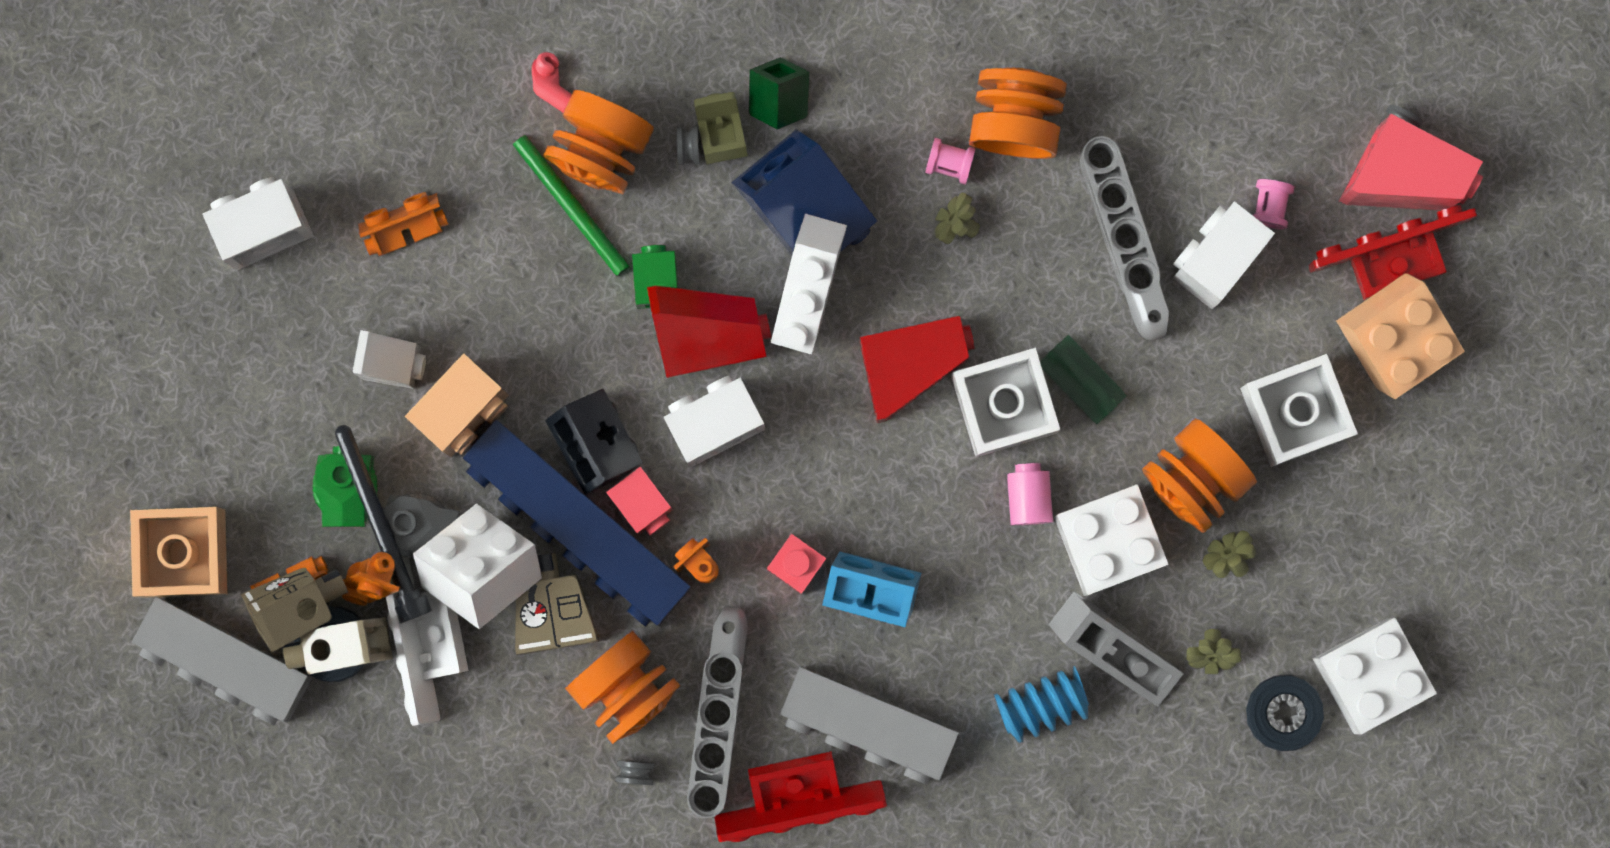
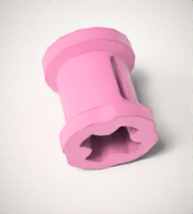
(950, 160)
(1272, 203)

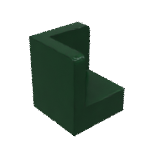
(778, 93)

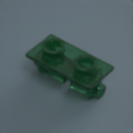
(1082, 379)

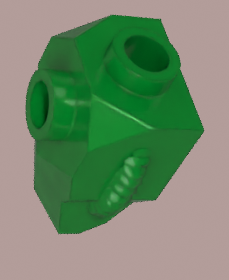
(336, 492)

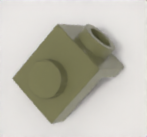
(720, 127)

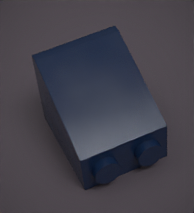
(799, 181)

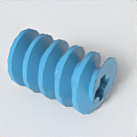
(1043, 705)

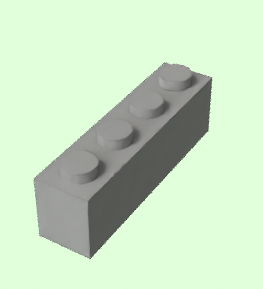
(222, 660)
(869, 724)

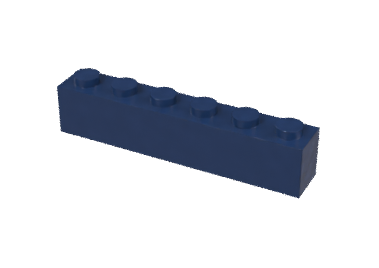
(577, 523)

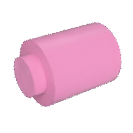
(1029, 495)

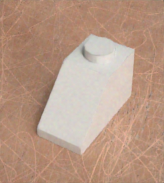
(388, 360)

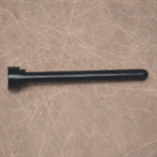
(410, 601)

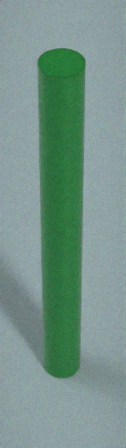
(570, 205)

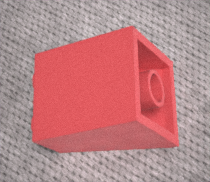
(1411, 170)

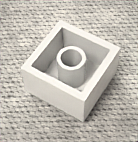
(257, 223)
(1222, 257)
(1005, 402)
(1298, 410)
(713, 421)
(1110, 540)
(477, 566)
(1374, 676)

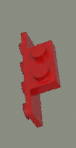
(1385, 259)
(797, 795)

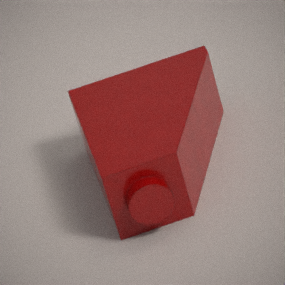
(706, 329)
(911, 361)

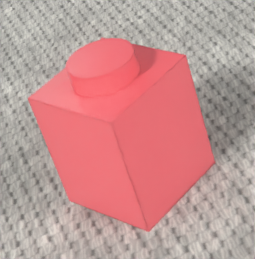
(641, 502)
(796, 564)

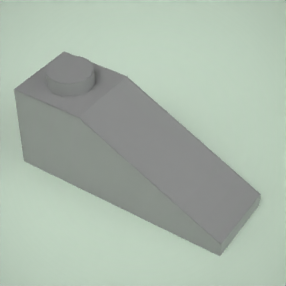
(1114, 649)

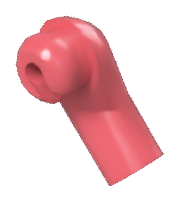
(546, 81)

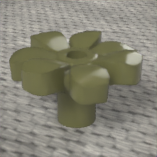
(956, 219)
(1230, 554)
(1213, 653)

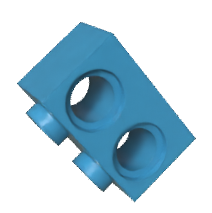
(871, 589)

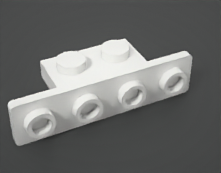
(426, 650)

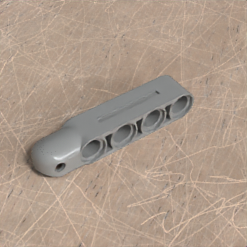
(1140, 301)
(722, 646)

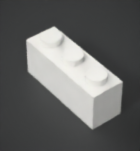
(808, 283)

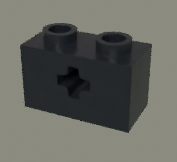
(594, 441)

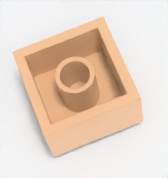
(1400, 336)
(458, 407)
(178, 552)

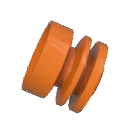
(1018, 104)
(598, 142)
(1200, 474)
(623, 687)

